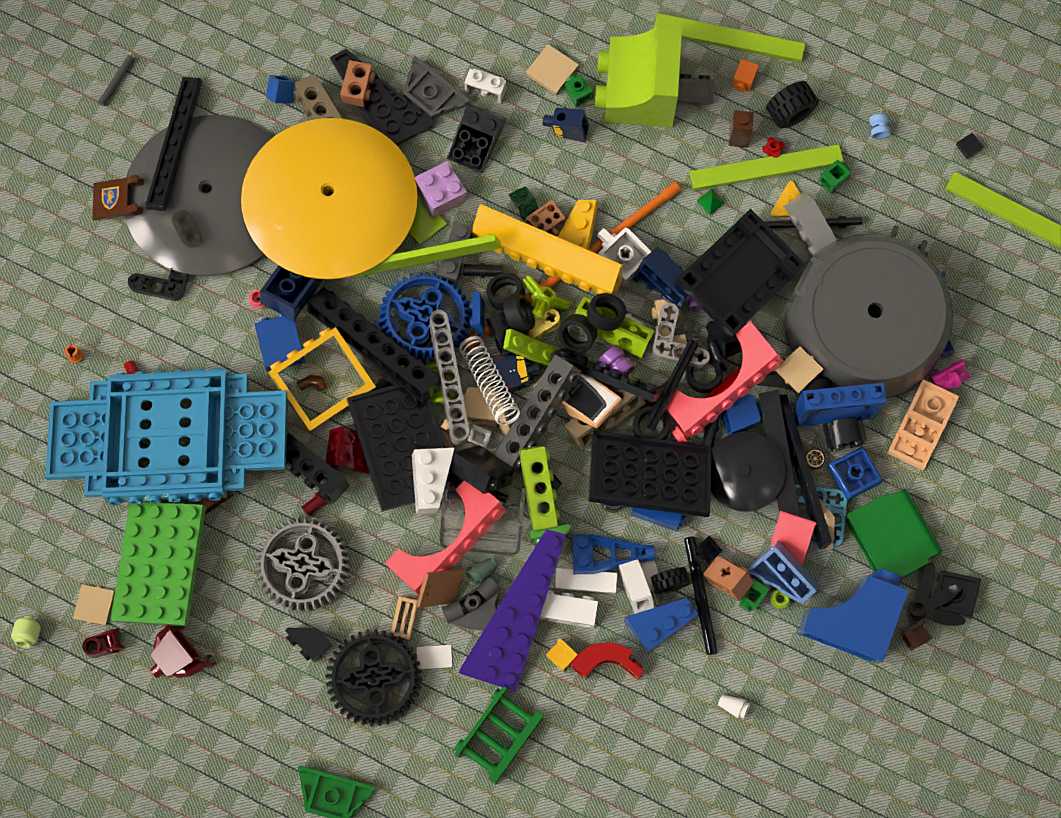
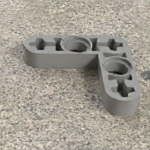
(667, 340)

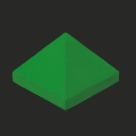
(710, 201)

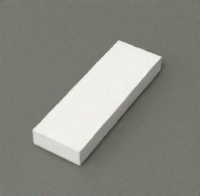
(598, 583)

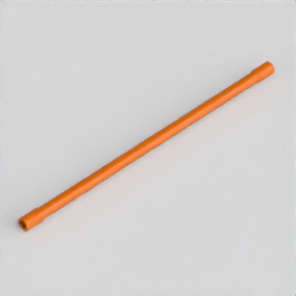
(664, 196)

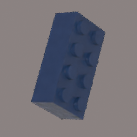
(288, 292)

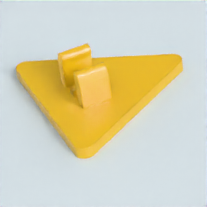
(788, 194)

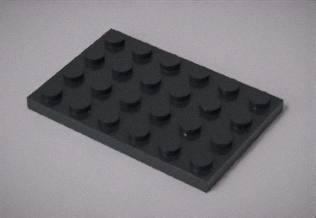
(389, 430)
(650, 474)

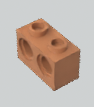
(353, 83)

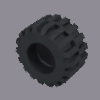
(792, 104)

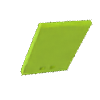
(423, 225)

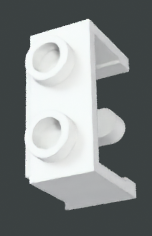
(486, 82)

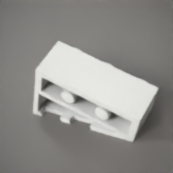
(429, 477)

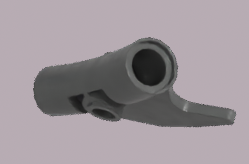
(476, 617)

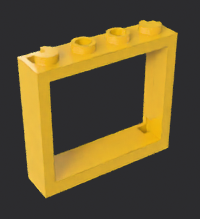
(295, 355)

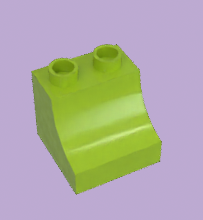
(641, 77)

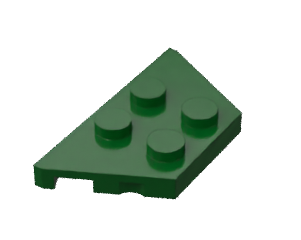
(332, 795)

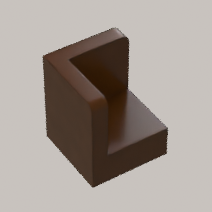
(915, 635)

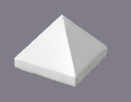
(479, 436)

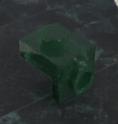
(524, 202)

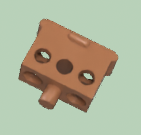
(546, 214)

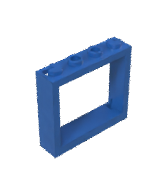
(839, 403)

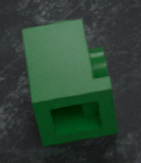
(578, 95)
(837, 169)
(759, 592)

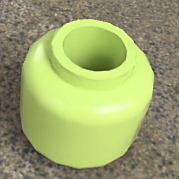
(26, 632)

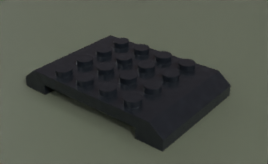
(740, 272)

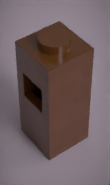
(741, 128)

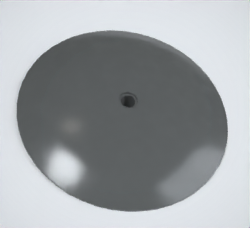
(212, 158)

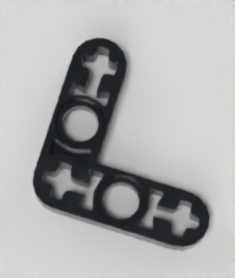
(166, 285)

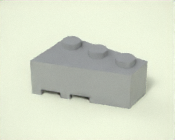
(810, 223)

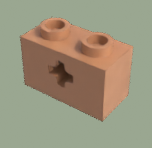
(729, 578)

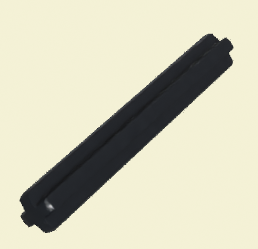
(672, 384)

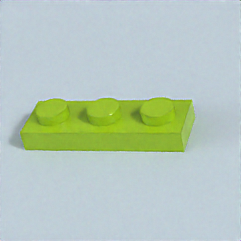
(528, 347)

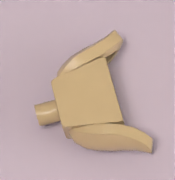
(478, 410)

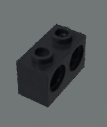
(498, 326)

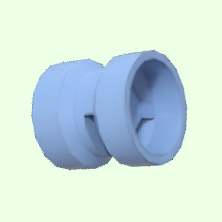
(879, 126)

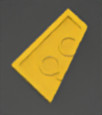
(580, 223)

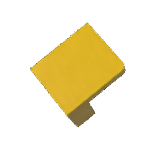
(561, 655)

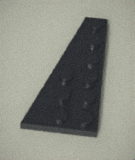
(386, 108)

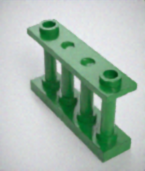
(507, 754)

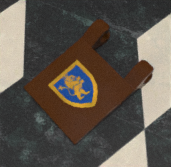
(112, 198)

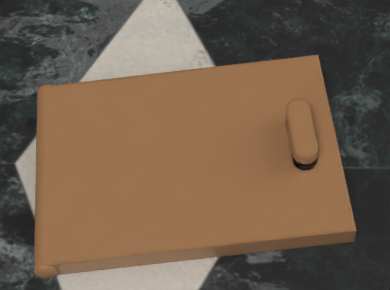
(440, 587)

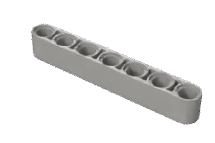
(451, 368)

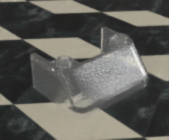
(503, 535)

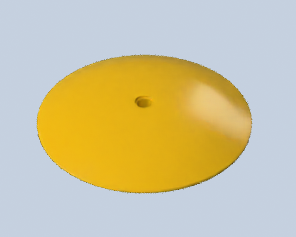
(335, 233)

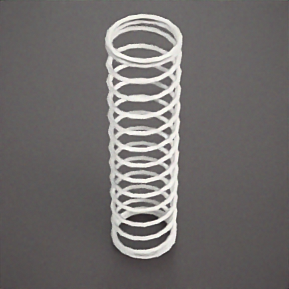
(476, 350)

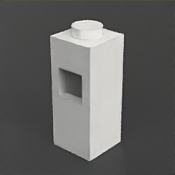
(636, 586)

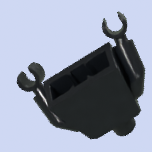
(721, 345)

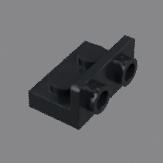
(695, 89)

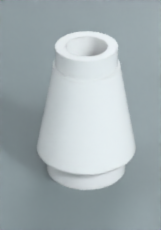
(735, 706)

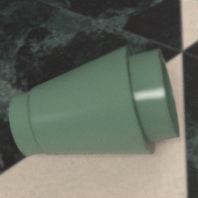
(480, 571)

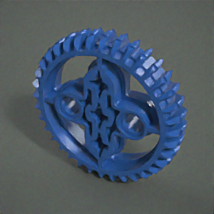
(419, 309)

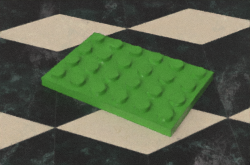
(158, 563)

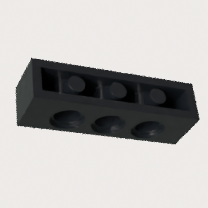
(332, 488)

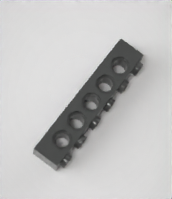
(538, 402)

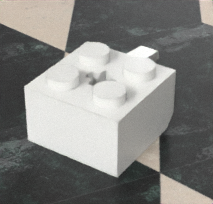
(623, 244)

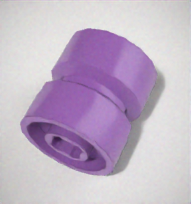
(615, 359)

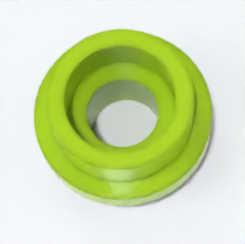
(773, 598)

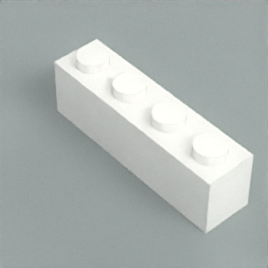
(569, 610)

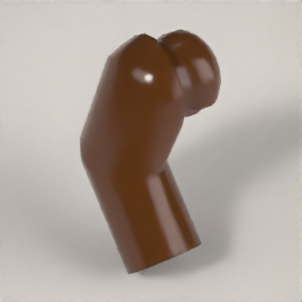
(313, 380)

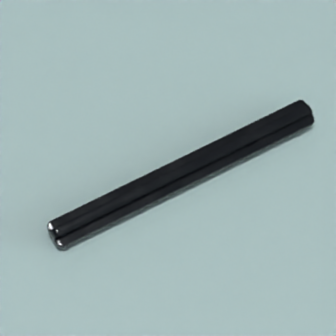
(701, 598)

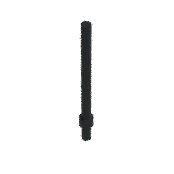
(841, 222)

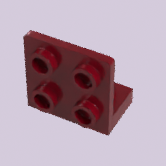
(345, 450)

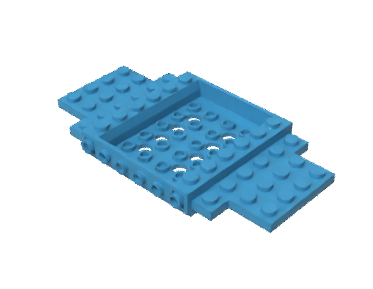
(227, 435)

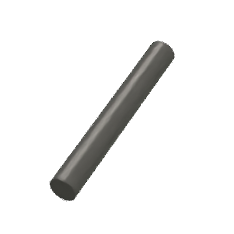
(116, 80)

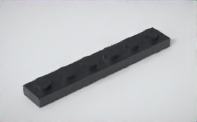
(610, 376)

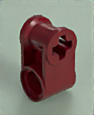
(104, 642)

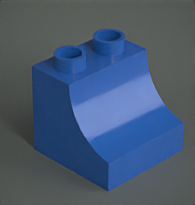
(861, 622)

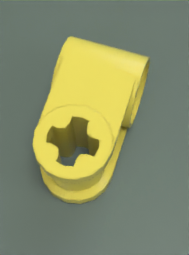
(543, 326)

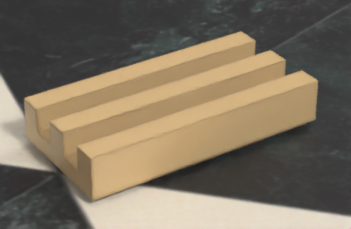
(403, 623)

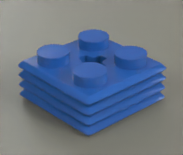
(857, 461)

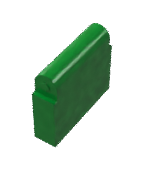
(893, 534)

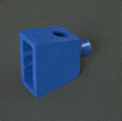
(742, 415)

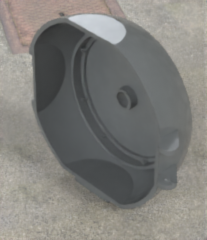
(833, 319)

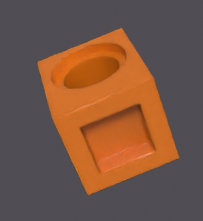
(745, 75)

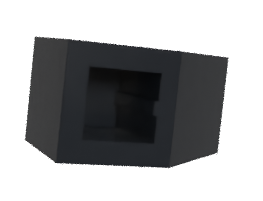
(310, 640)

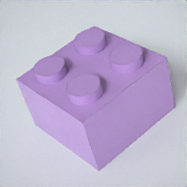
(440, 189)

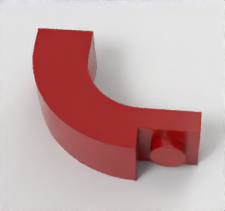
(603, 653)

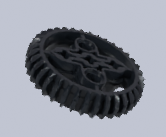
(388, 681)

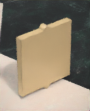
(799, 369)
(93, 605)

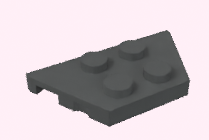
(431, 91)

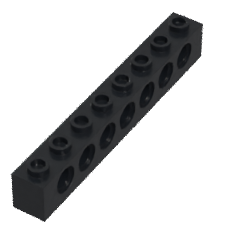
(422, 389)

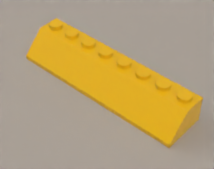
(549, 252)

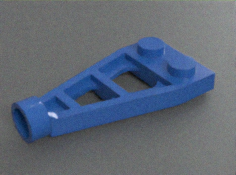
(583, 553)

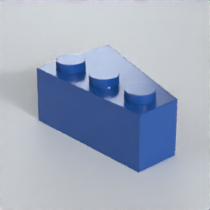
(660, 623)

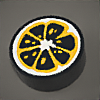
(815, 459)

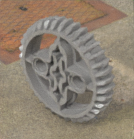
(293, 558)

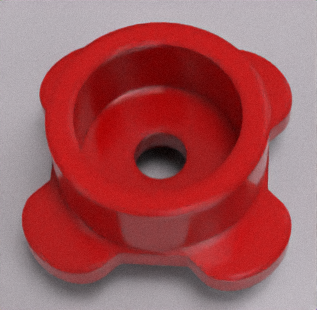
(775, 152)

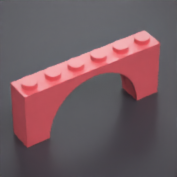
(757, 362)
(480, 514)

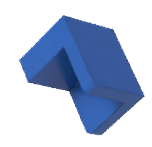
(280, 89)

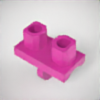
(951, 376)

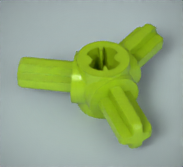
(543, 298)

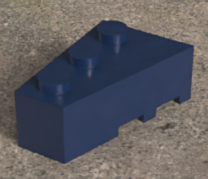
(659, 273)

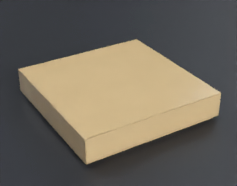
(552, 69)

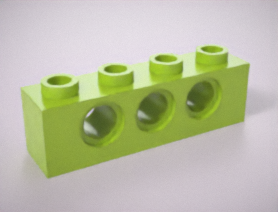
(630, 336)
(528, 457)

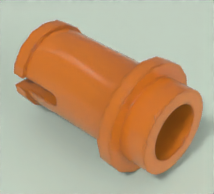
(73, 354)

